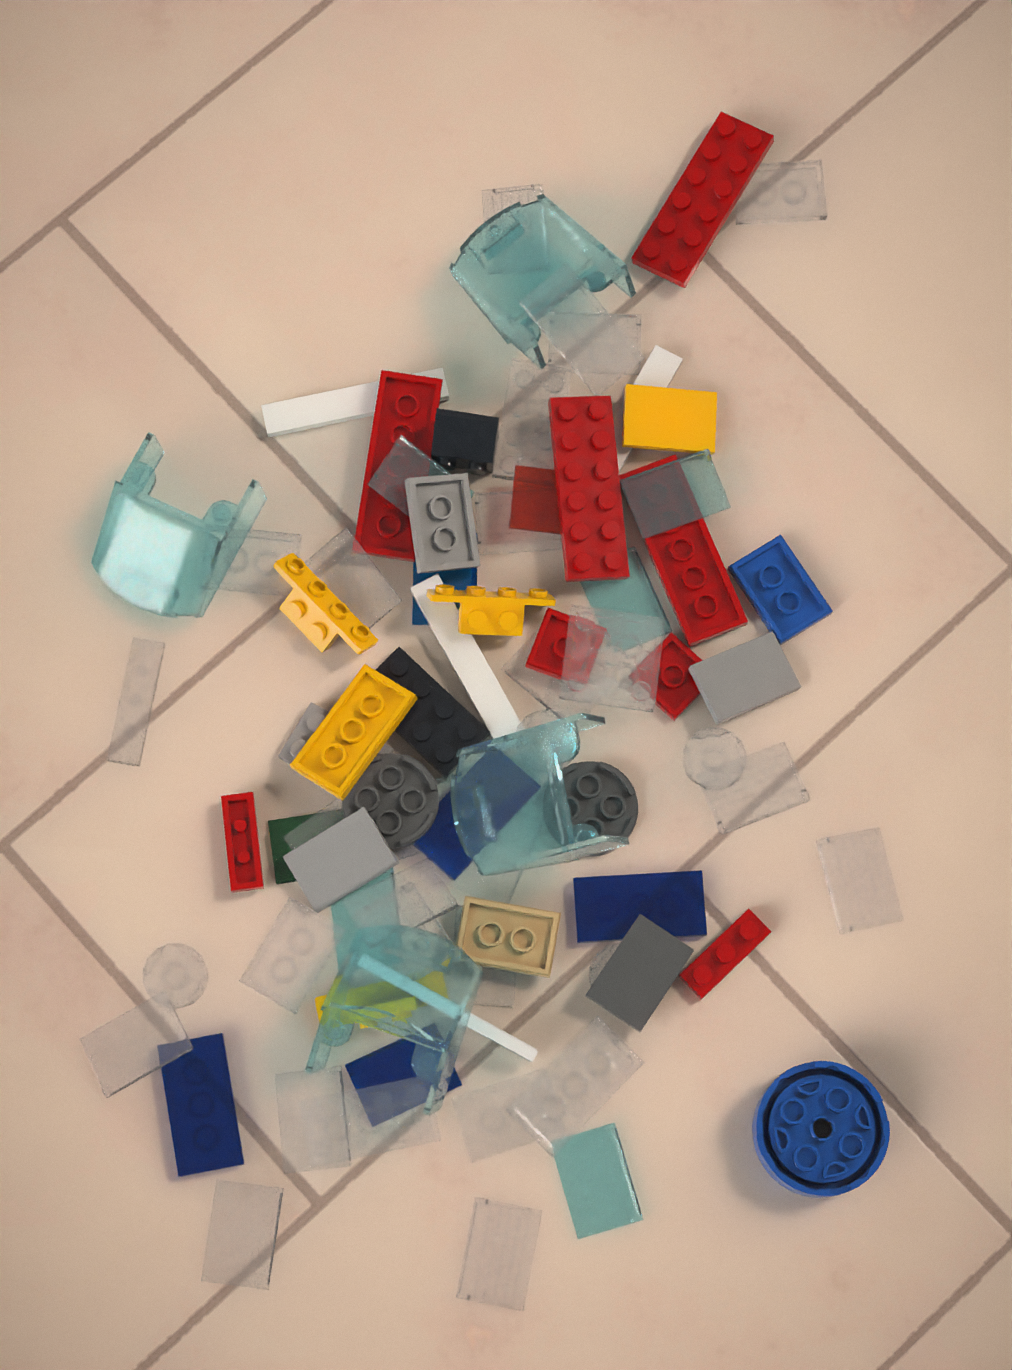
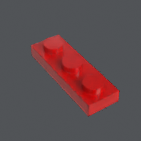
(242, 842)
(724, 954)

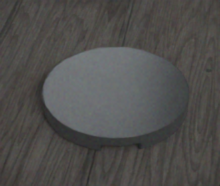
(398, 798)
(602, 798)

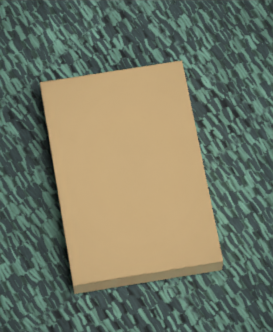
(508, 936)

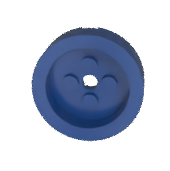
(786, 1135)

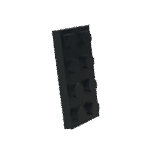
(436, 721)

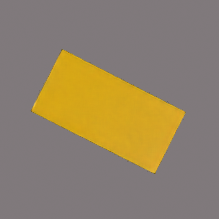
(353, 732)

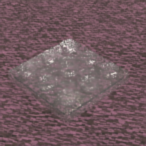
(612, 658)

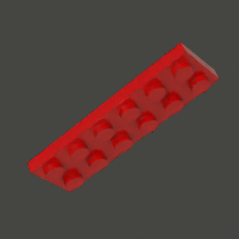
(702, 199)
(406, 408)
(588, 488)
(693, 577)

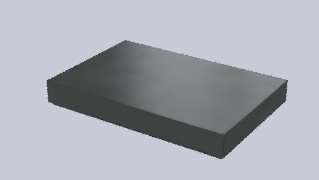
(639, 973)

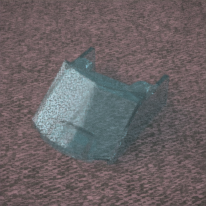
(519, 252)
(162, 554)
(515, 803)
(406, 987)

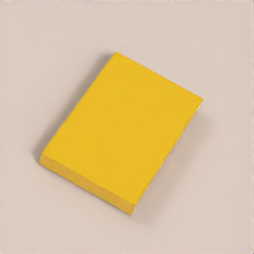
(669, 419)

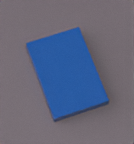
(780, 589)

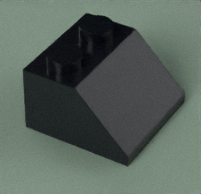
(465, 441)

